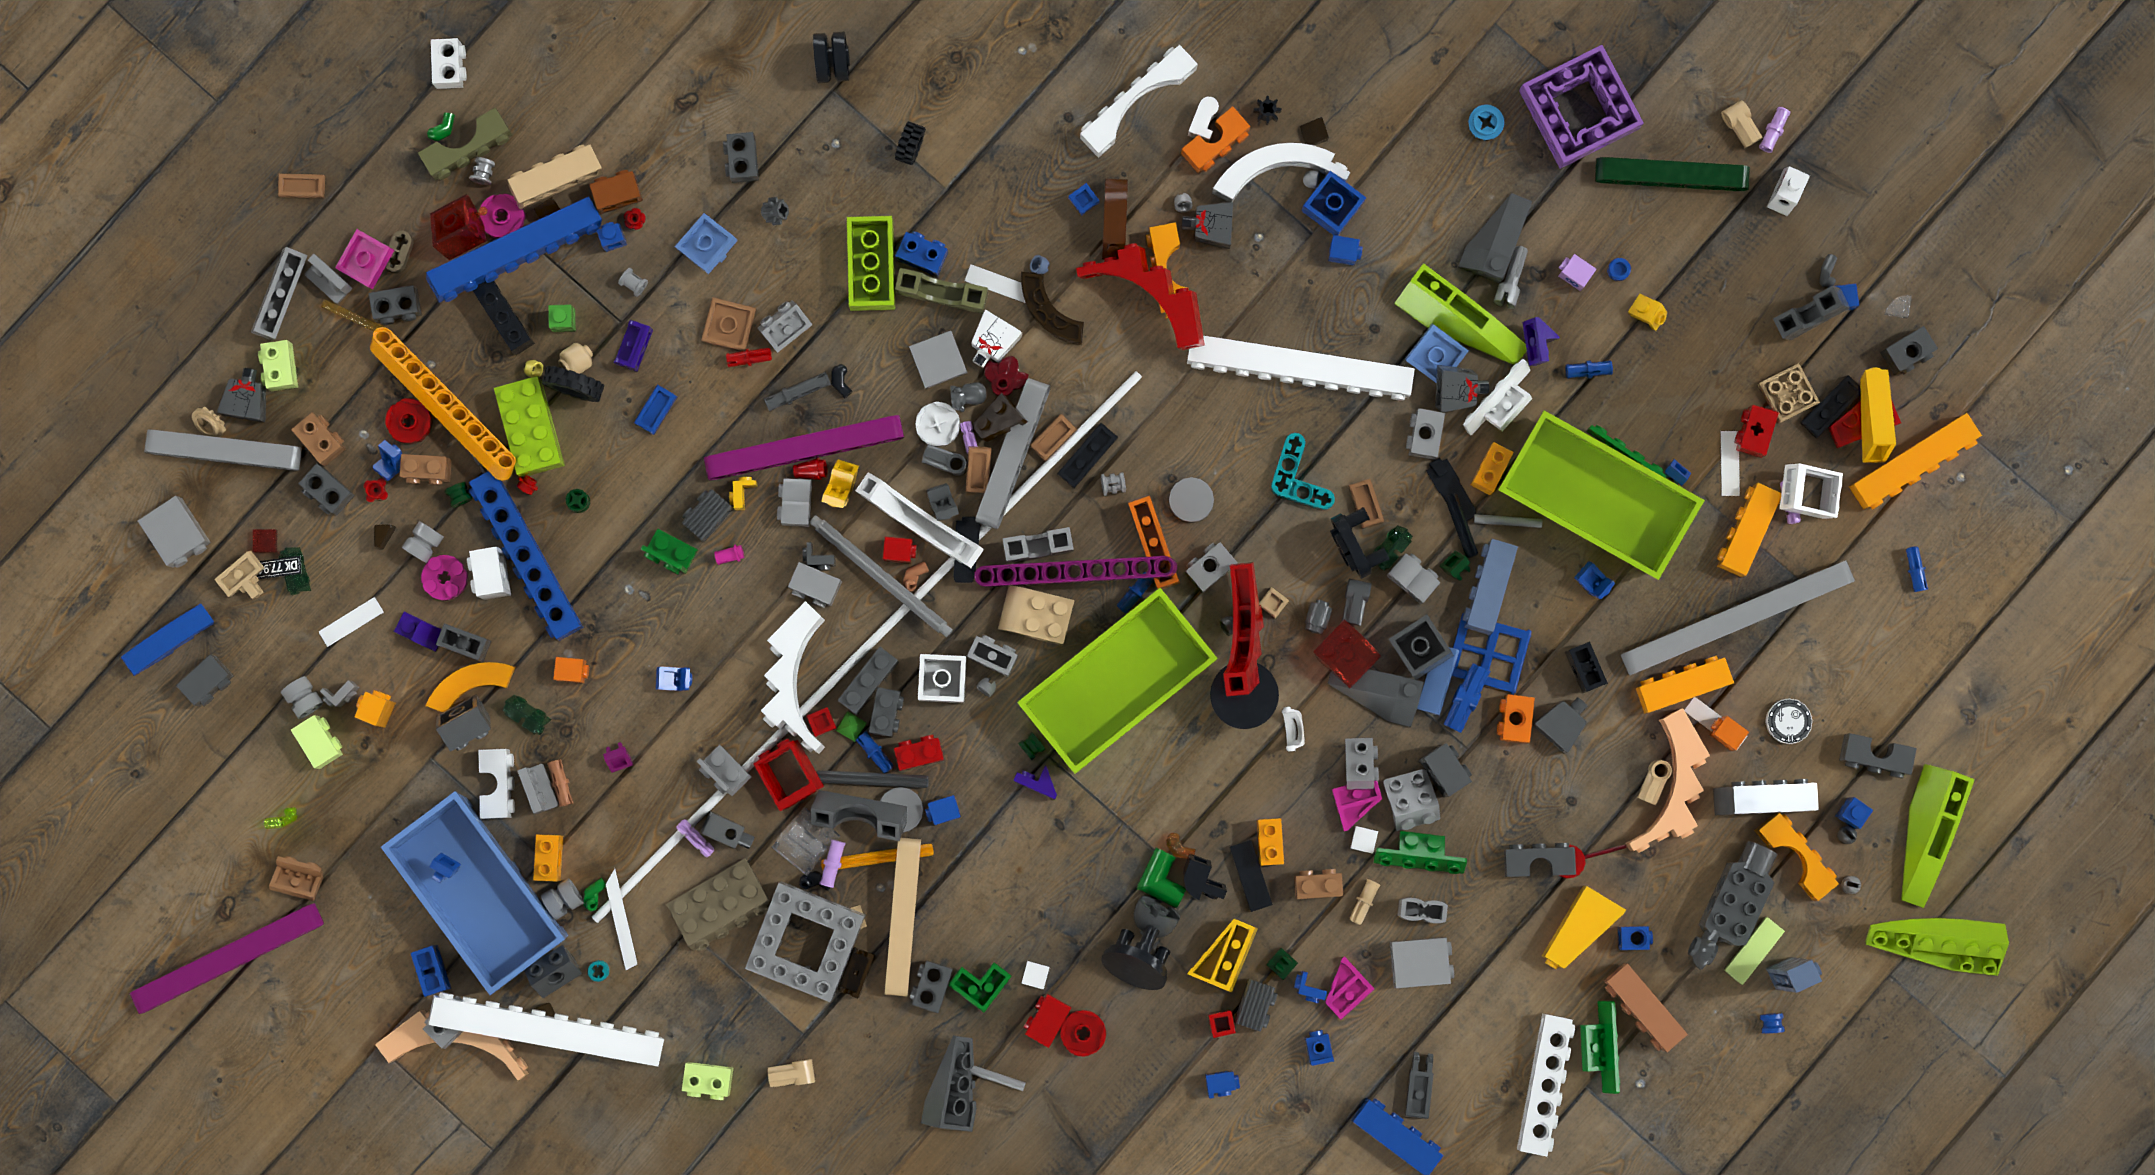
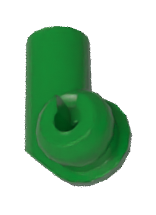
(443, 130)
(591, 894)

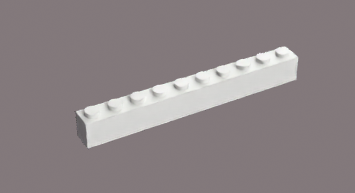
(1304, 367)
(545, 1030)

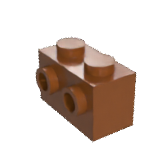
(615, 191)

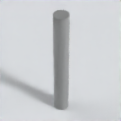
(1505, 520)
(998, 1078)

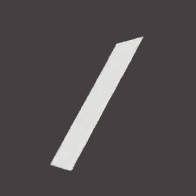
(621, 921)

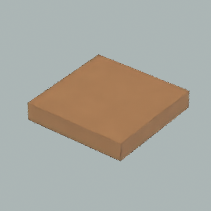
(728, 324)

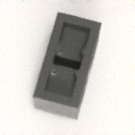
(747, 156)
(395, 299)
(328, 487)
(937, 988)

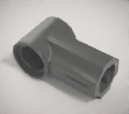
(943, 459)
(1356, 597)

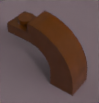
(1114, 217)

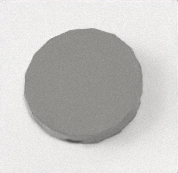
(1191, 500)
(907, 798)

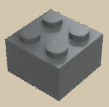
(1421, 647)
(463, 723)
(1446, 770)

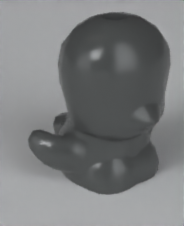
(969, 394)

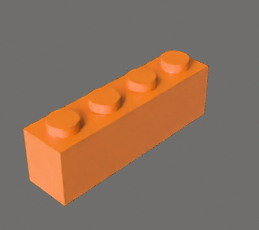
(1152, 537)

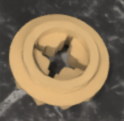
(213, 428)

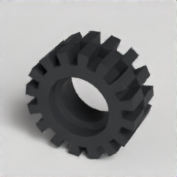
(910, 143)

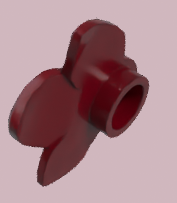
(1006, 373)

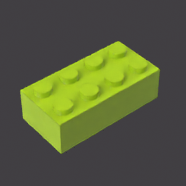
(871, 263)
(529, 426)

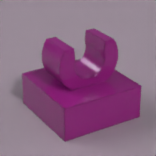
(618, 758)

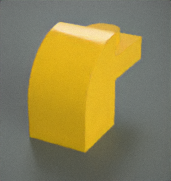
(840, 484)

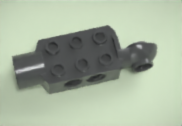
(1735, 903)

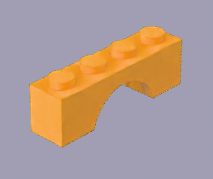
(1164, 242)
(1815, 878)

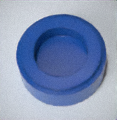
(1619, 269)

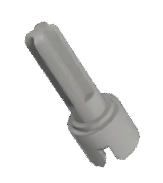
(1509, 289)

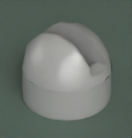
(1311, 179)
(1185, 206)
(986, 687)
(1849, 889)

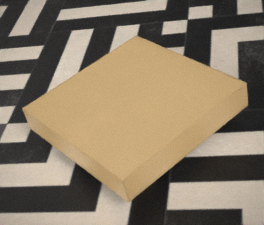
(1789, 393)

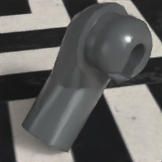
(1826, 270)

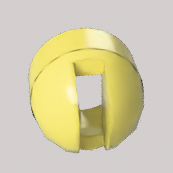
(538, 370)

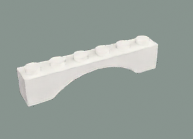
(1170, 71)

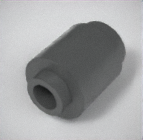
(1318, 617)

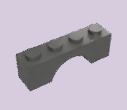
(834, 808)

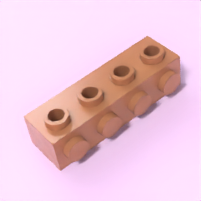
(1645, 1008)

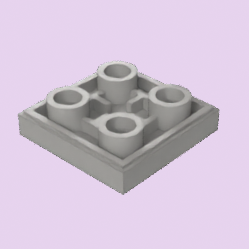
(938, 359)

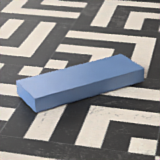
(1436, 685)

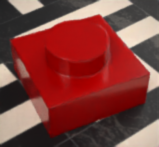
(821, 722)

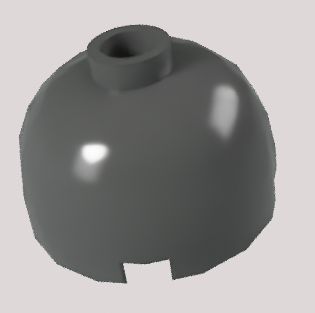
(1150, 912)

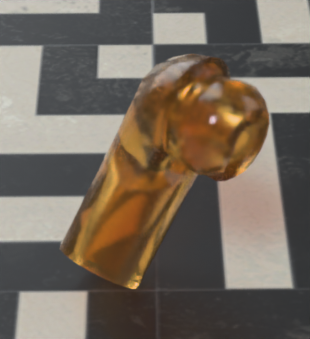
(1176, 847)

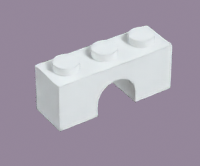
(498, 803)

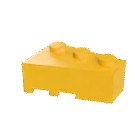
(1226, 956)

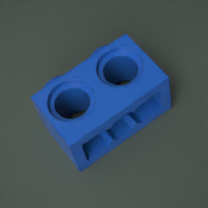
(430, 970)

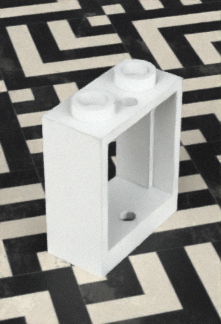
(1794, 485)

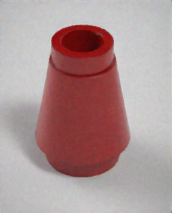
(811, 469)

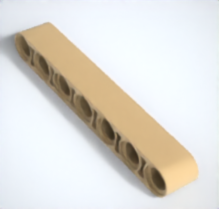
(902, 917)

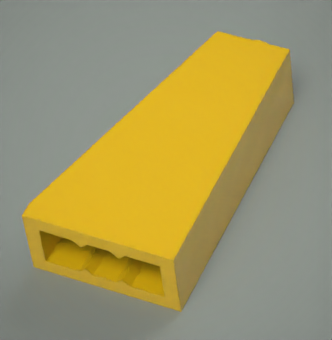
(1876, 416)
(1582, 925)

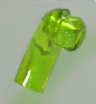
(282, 821)

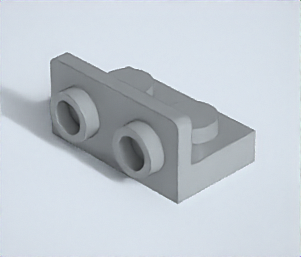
(327, 280)
(784, 325)
(724, 770)
(538, 788)

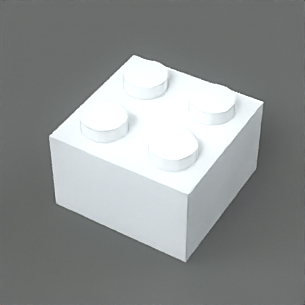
(489, 573)
(942, 678)

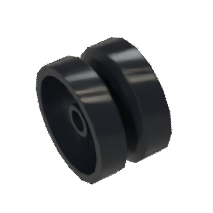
(831, 57)

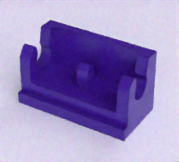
(633, 345)

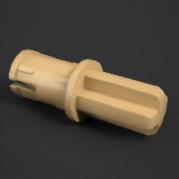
(1364, 901)

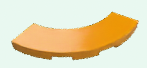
(466, 679)

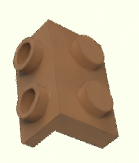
(296, 878)

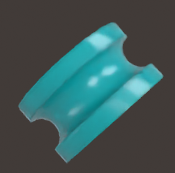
(591, 971)

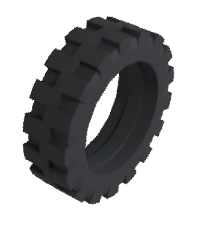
(572, 384)

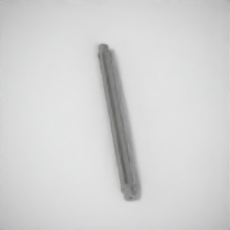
(881, 576)

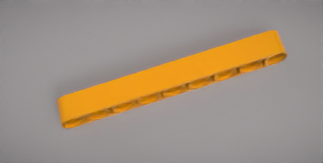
(449, 411)

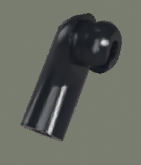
(837, 380)
(811, 880)

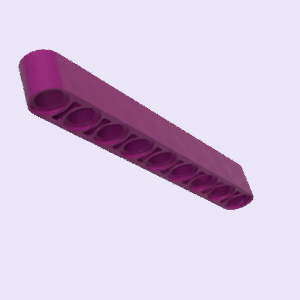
(803, 447)
(1064, 571)
(226, 958)

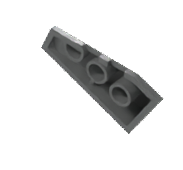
(1494, 244)
(1385, 694)
(951, 1095)

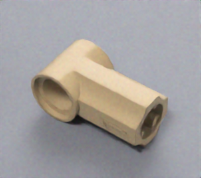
(1739, 118)
(1653, 785)
(797, 1073)

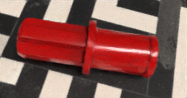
(748, 357)

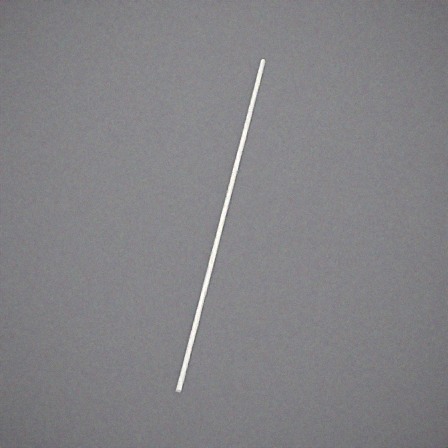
(875, 638)

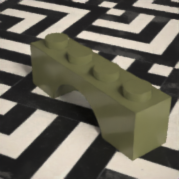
(490, 132)
(956, 295)

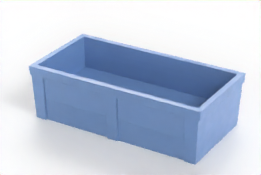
(485, 905)

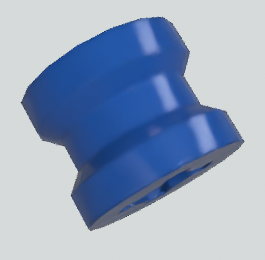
(1772, 1023)

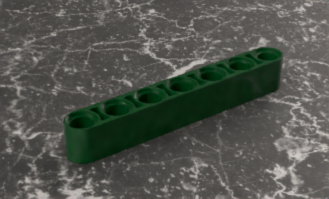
(1672, 174)

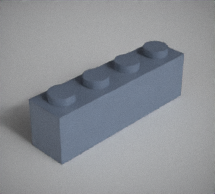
(1490, 587)
(1794, 974)

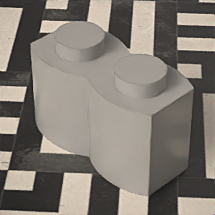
(795, 502)
(1414, 578)
(1416, 909)

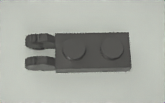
(1419, 1088)

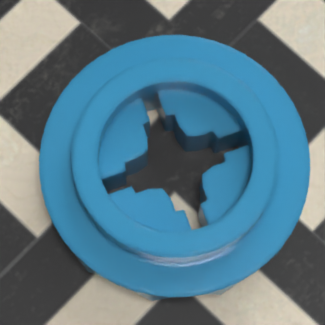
(1484, 112)

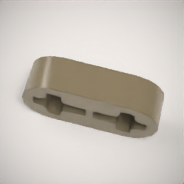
(404, 252)

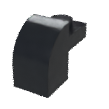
(1196, 879)

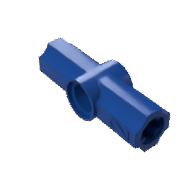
(1466, 697)

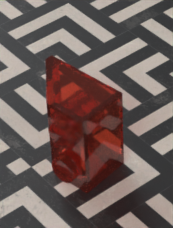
(457, 228)
(1346, 654)

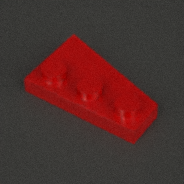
(1848, 427)

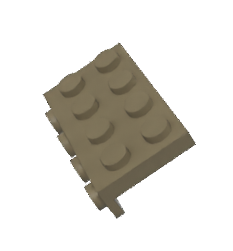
(719, 905)

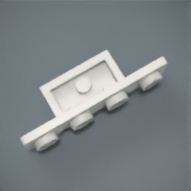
(1503, 403)

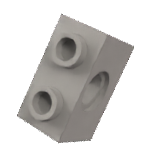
(1431, 421)
(1204, 579)

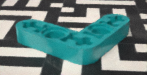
(1293, 484)

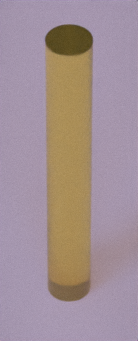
(350, 315)

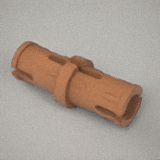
(560, 783)

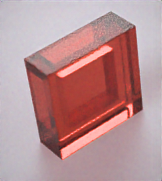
(264, 540)

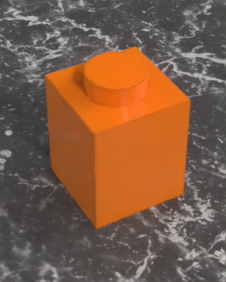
(570, 670)
(1728, 732)

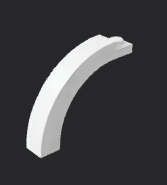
(1274, 157)
(918, 521)

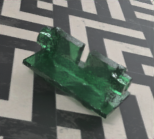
(1397, 539)
(298, 582)
(535, 719)

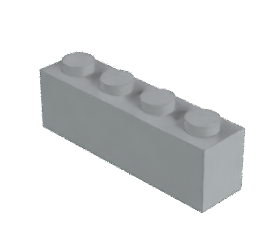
(279, 293)

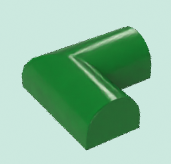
(1155, 881)
(983, 991)

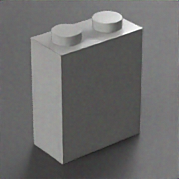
(174, 532)
(1421, 962)

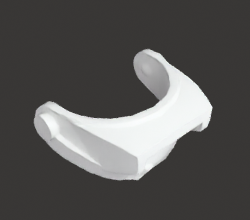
(1291, 733)

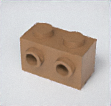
(318, 439)
(425, 468)
(1318, 886)

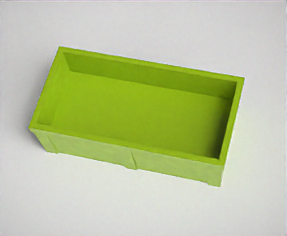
(1601, 495)
(1117, 680)

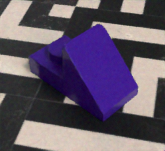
(1537, 336)
(418, 631)
(1043, 785)

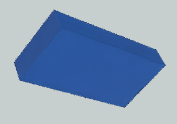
(655, 409)

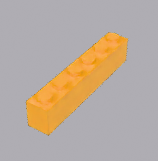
(1915, 461)

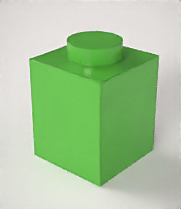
(562, 318)

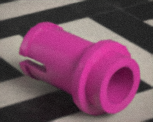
(730, 554)

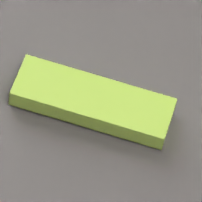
(1754, 952)

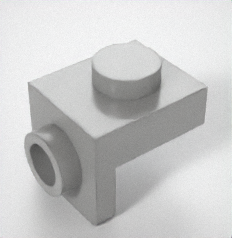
(344, 694)

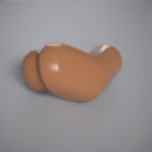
(911, 575)

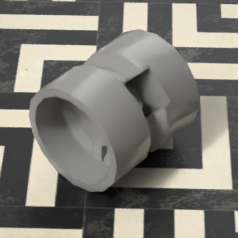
(422, 542)
(302, 697)
(561, 899)

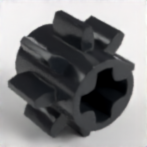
(1266, 104)

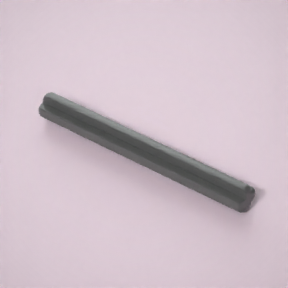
(876, 779)

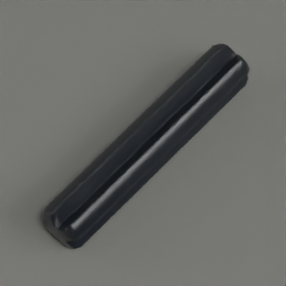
(1461, 525)

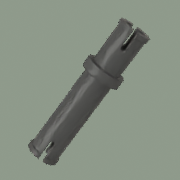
(797, 391)

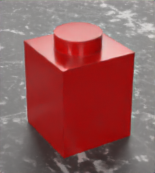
(899, 550)
(1221, 1023)

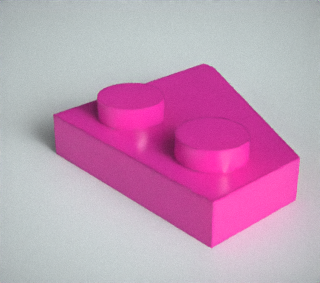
(1355, 803)
(1347, 989)

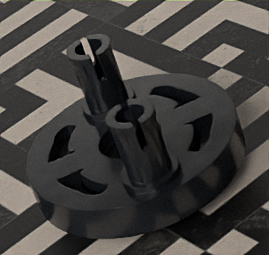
(1349, 546)

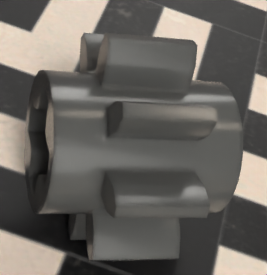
(774, 211)

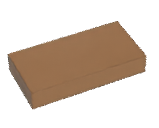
(301, 186)
(1053, 437)
(978, 469)
(1364, 496)

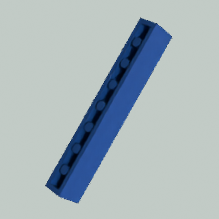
(513, 250)

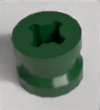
(458, 494)
(575, 497)
(1031, 746)

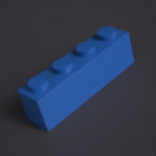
(1396, 1137)

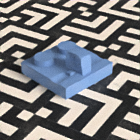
(706, 243)
(1435, 349)

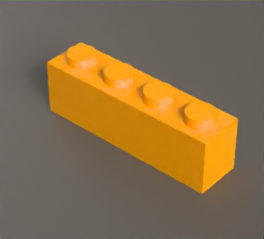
(1749, 530)
(1684, 685)

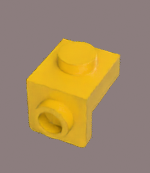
(1648, 311)
(737, 496)

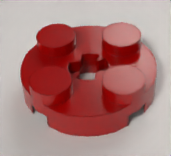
(416, 431)
(1075, 1022)

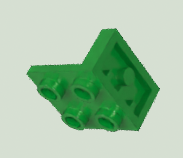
(671, 551)

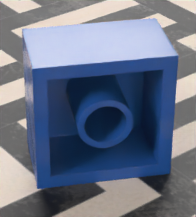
(1333, 204)

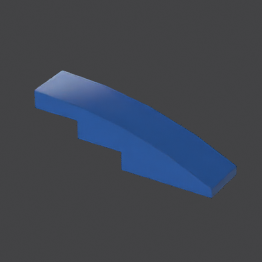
(167, 639)

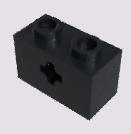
(1586, 667)

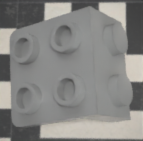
(1412, 800)

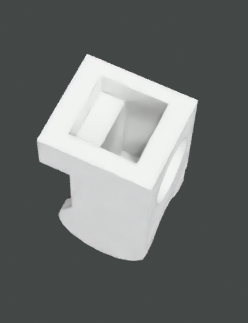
(1206, 111)

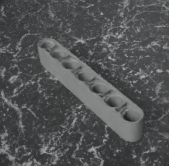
(223, 450)
(1012, 455)

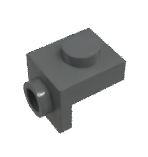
(942, 502)
(822, 562)

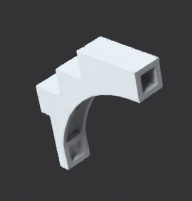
(791, 642)

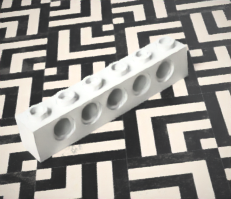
(1535, 1095)

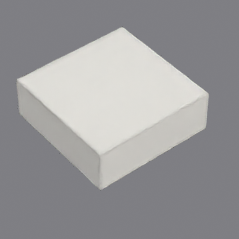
(1364, 839)
(1035, 975)

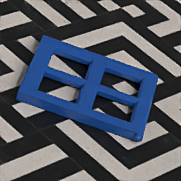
(1488, 653)

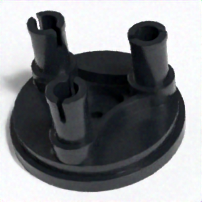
(1245, 710)
(1137, 964)

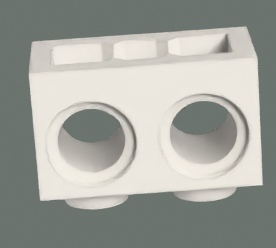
(443, 64)

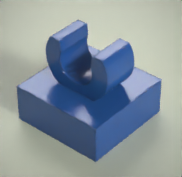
(1083, 199)
(1677, 472)
(444, 867)

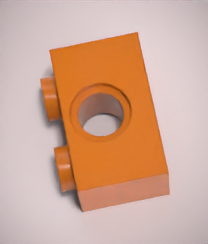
(1524, 708)

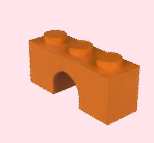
(1202, 154)

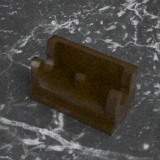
(856, 972)

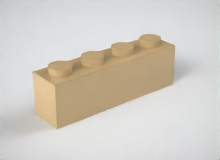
(554, 176)

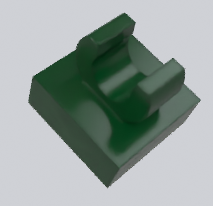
(1455, 565)
(1282, 963)

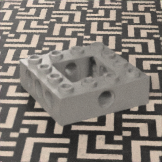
(794, 900)

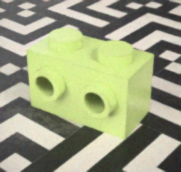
(278, 365)
(317, 741)
(707, 1079)

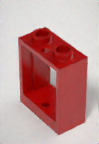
(781, 800)

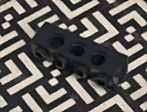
(503, 317)

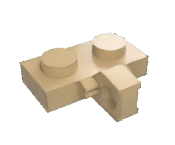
(242, 576)

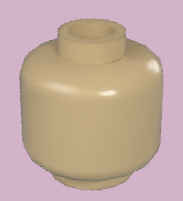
(576, 358)

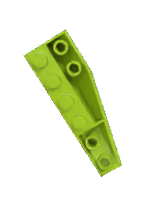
(1437, 301)
(1931, 829)
(1945, 942)

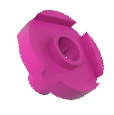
(502, 203)
(437, 566)

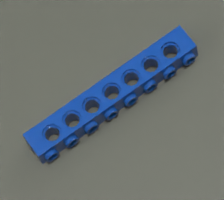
(569, 621)

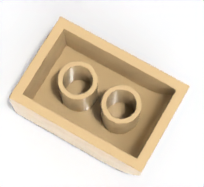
(1036, 615)

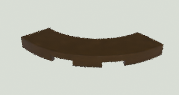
(1045, 313)

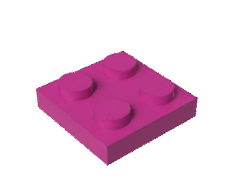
(364, 259)

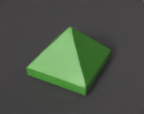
(851, 726)

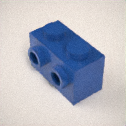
(922, 253)

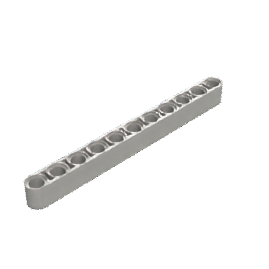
(1737, 617)

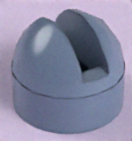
(1034, 265)

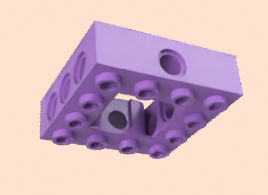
(1599, 71)

